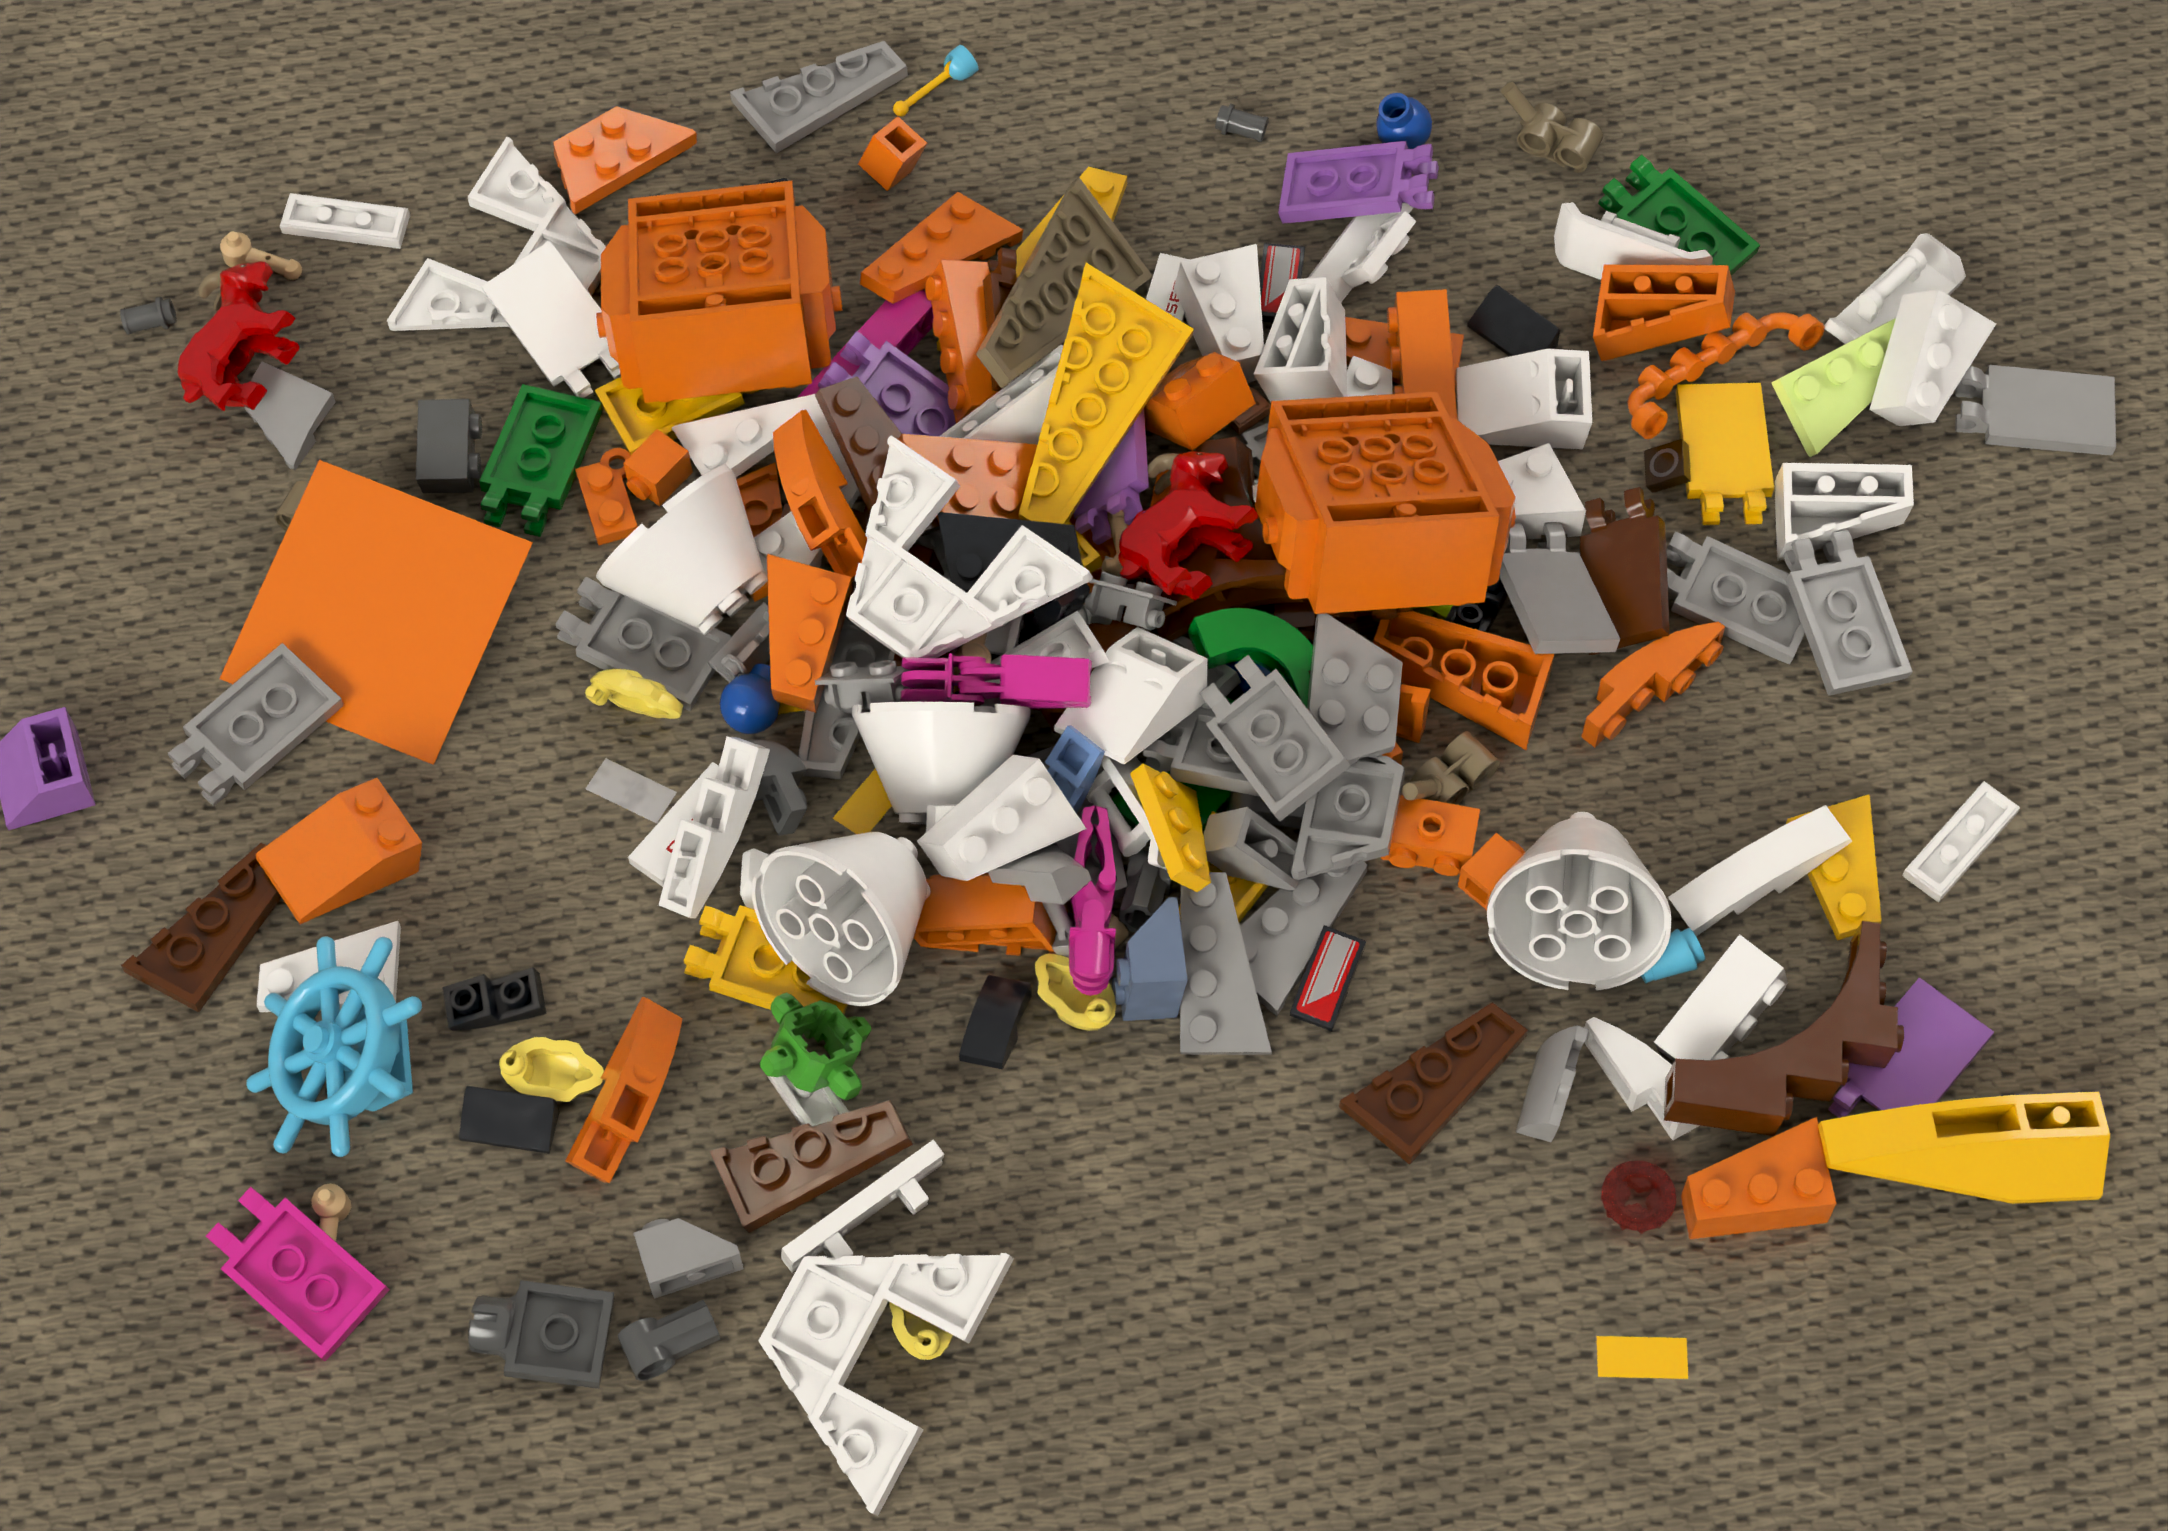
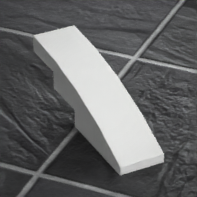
(719, 817)
(1760, 868)

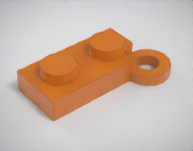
(607, 498)

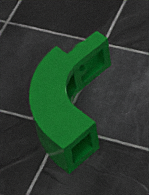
(1269, 641)

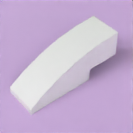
(1633, 1070)

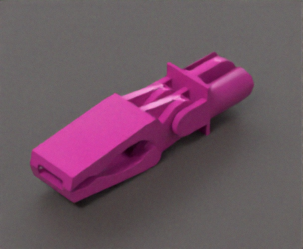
(1023, 680)
(1091, 938)

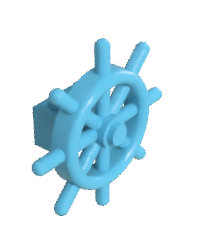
(353, 1049)

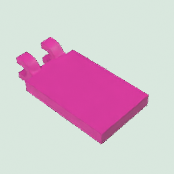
(299, 1274)

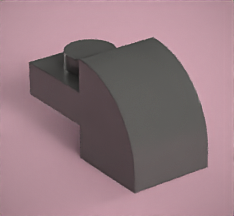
(780, 789)

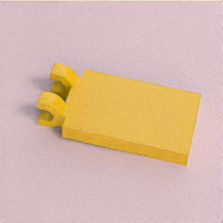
(638, 420)
(1726, 447)
(747, 963)

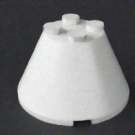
(693, 557)
(937, 749)
(1579, 909)
(843, 911)

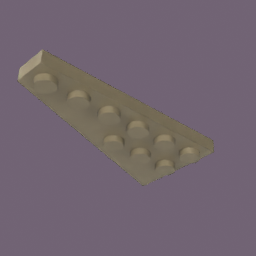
(1044, 295)

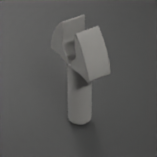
(1062, 922)

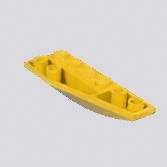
(1981, 1147)

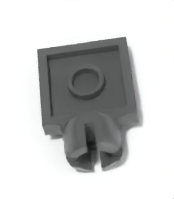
(545, 1332)

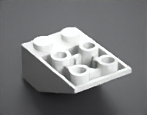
(1528, 399)
(1138, 694)

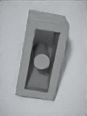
(1250, 848)
(683, 1255)

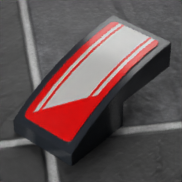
(1277, 267)
(1327, 978)

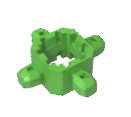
(809, 1070)

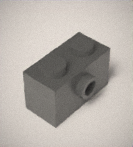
(447, 446)

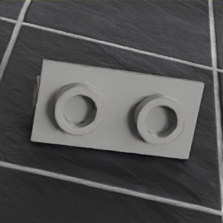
(1143, 603)
(746, 647)
(848, 683)

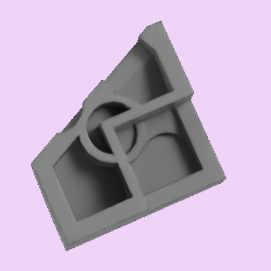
(289, 412)
(1046, 874)
(1551, 1083)

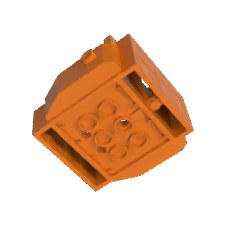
(718, 293)
(1381, 503)

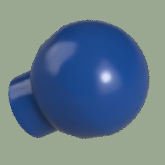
(1403, 120)
(749, 702)

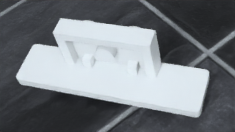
(1363, 250)

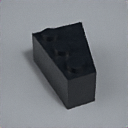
(976, 541)

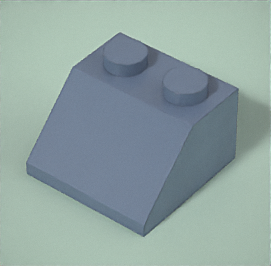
(1153, 968)

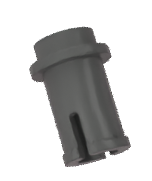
(1241, 123)
(148, 316)

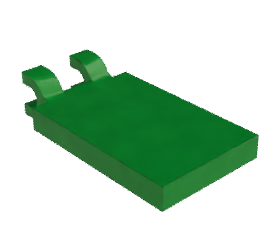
(1676, 208)
(537, 455)

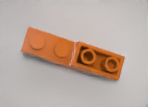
(815, 496)
(1653, 670)
(630, 1090)

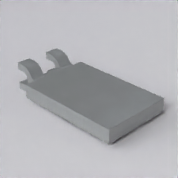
(2039, 409)
(1737, 592)
(1555, 595)
(1845, 616)
(641, 640)
(255, 723)
(1274, 740)
(1197, 756)

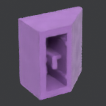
(43, 770)

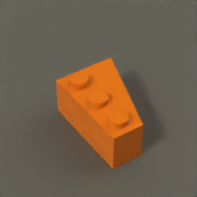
(1660, 306)

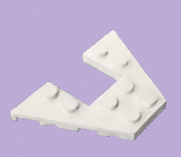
(517, 193)
(746, 438)
(916, 607)
(827, 1323)

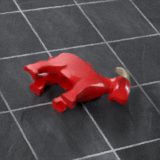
(232, 337)
(1181, 522)

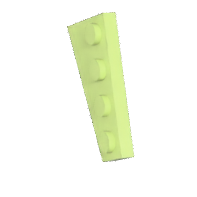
(1833, 388)

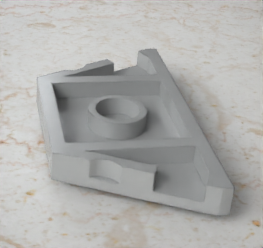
(1353, 690)
(1350, 818)

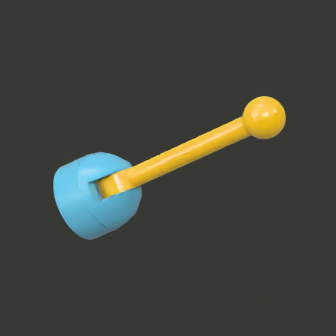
(958, 65)

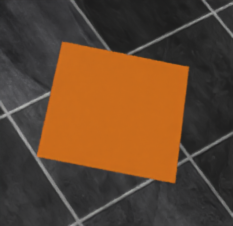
(383, 606)

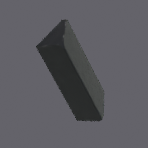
(1512, 324)
(508, 1119)

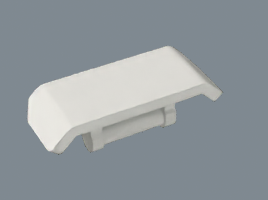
(1590, 243)
(1922, 268)
(1129, 840)

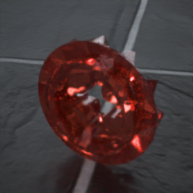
(1641, 1177)

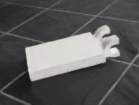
(552, 317)

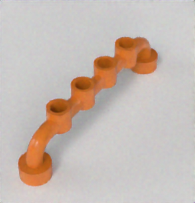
(1651, 419)

